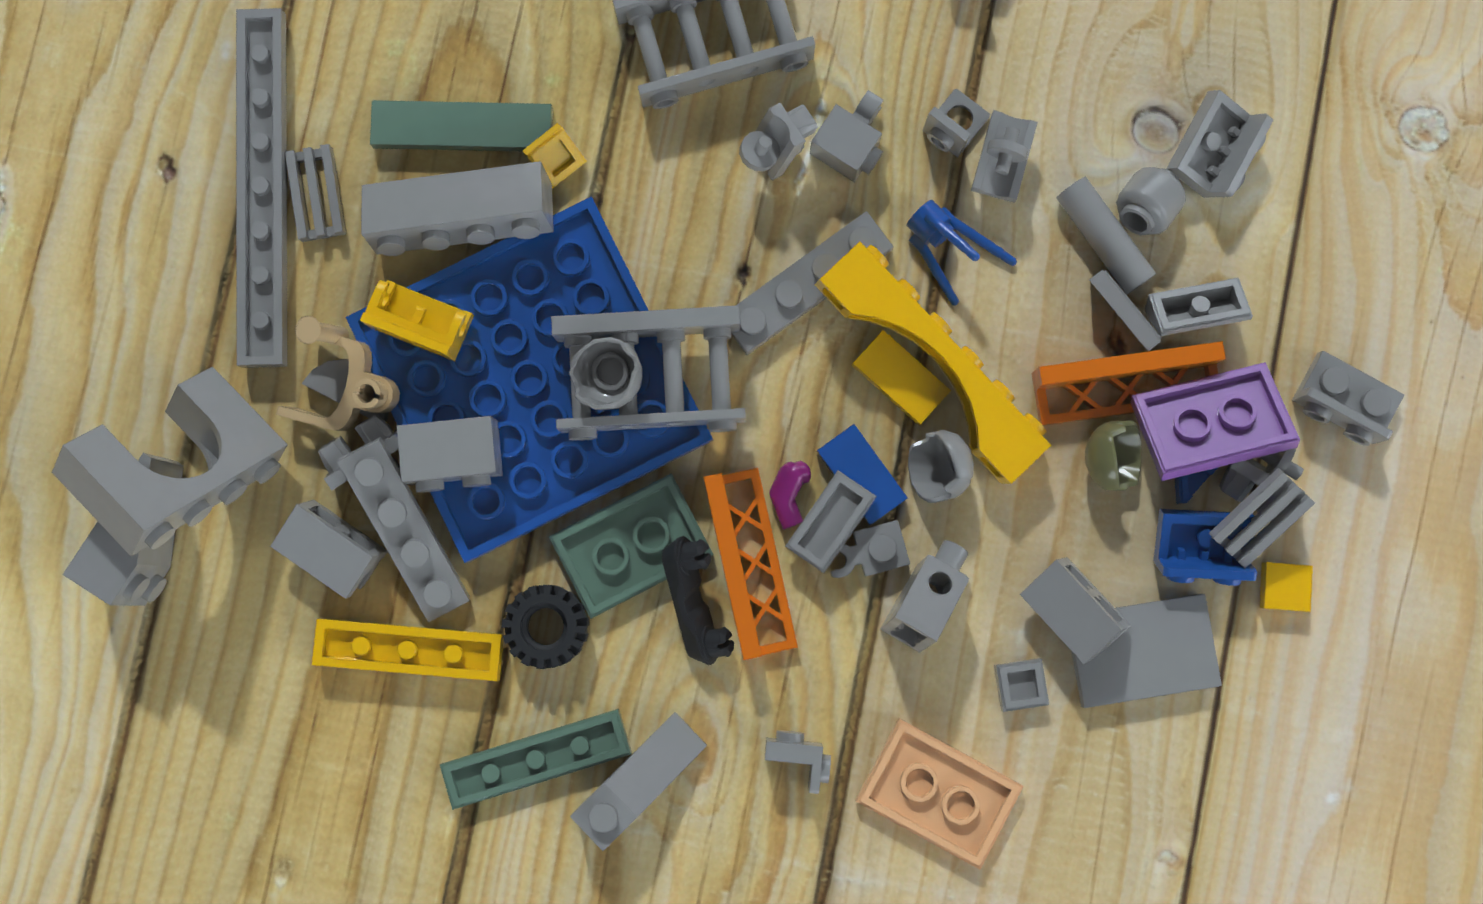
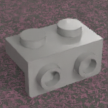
(1219, 146)

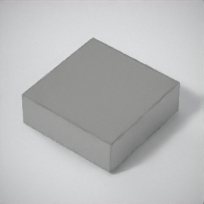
(1021, 685)

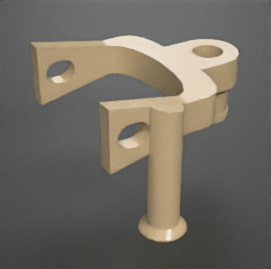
(359, 385)

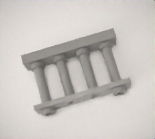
(665, 91)
(670, 329)

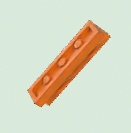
(1116, 368)
(733, 567)

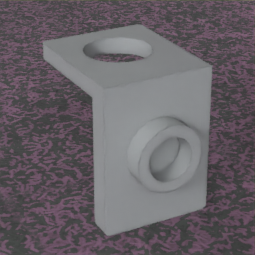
(948, 134)

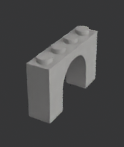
(146, 507)

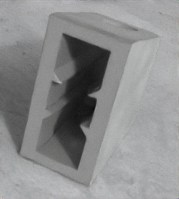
(920, 612)

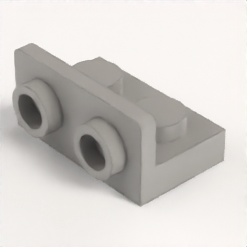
(1348, 399)

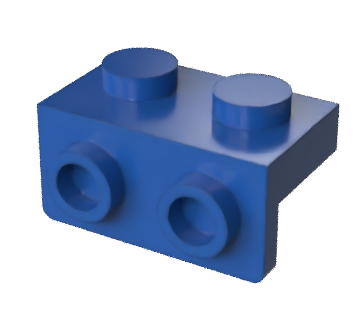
(1189, 552)

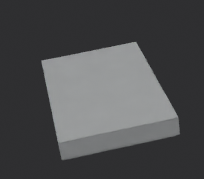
(1159, 655)

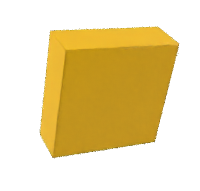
(556, 153)
(1286, 586)

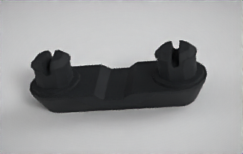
(682, 565)

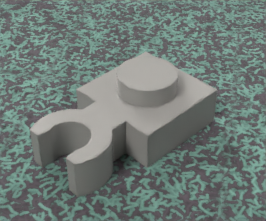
(876, 549)

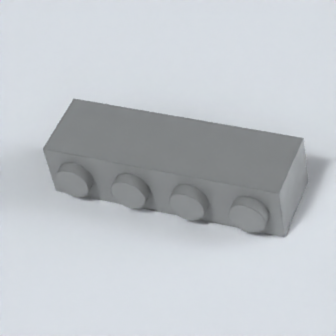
(457, 209)

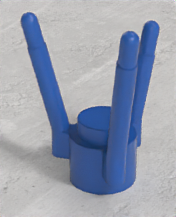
(936, 225)

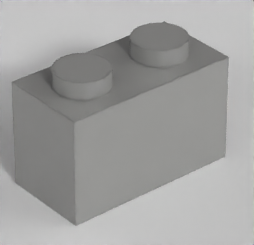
(449, 452)

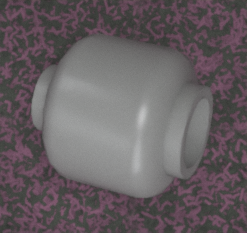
(1150, 201)

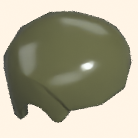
(1114, 455)

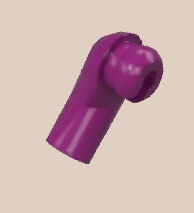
(785, 489)

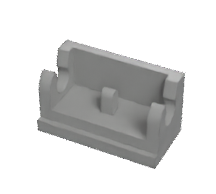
(328, 548)
(1075, 610)

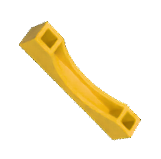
(997, 430)

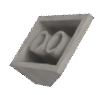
(114, 575)

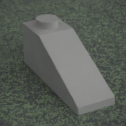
(638, 781)

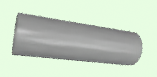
(1105, 235)

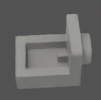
(791, 748)

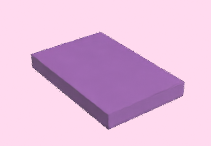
(1214, 421)

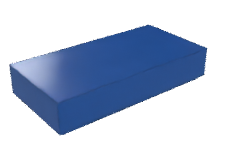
(858, 461)

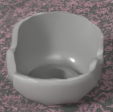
(606, 374)
(940, 466)

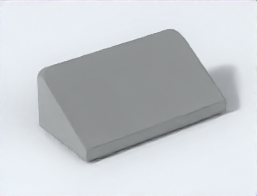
(1198, 307)

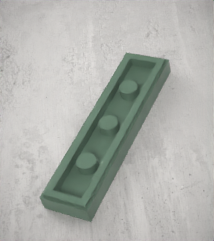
(457, 125)
(535, 759)

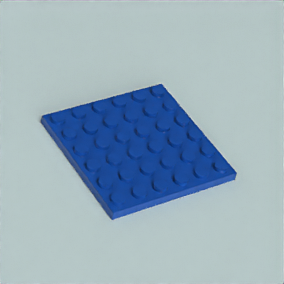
(522, 379)

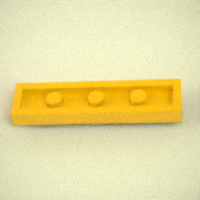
(408, 649)

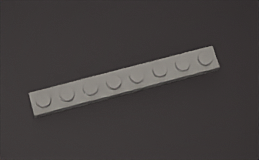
(261, 188)

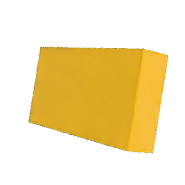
(901, 377)

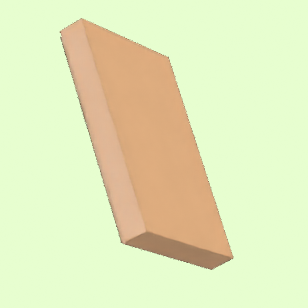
(939, 793)

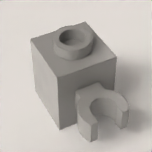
(848, 140)

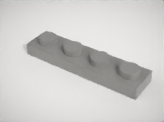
(793, 290)
(403, 529)

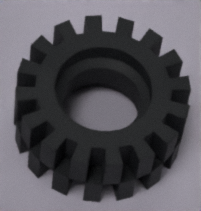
(517, 630)

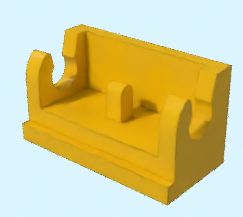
(417, 319)

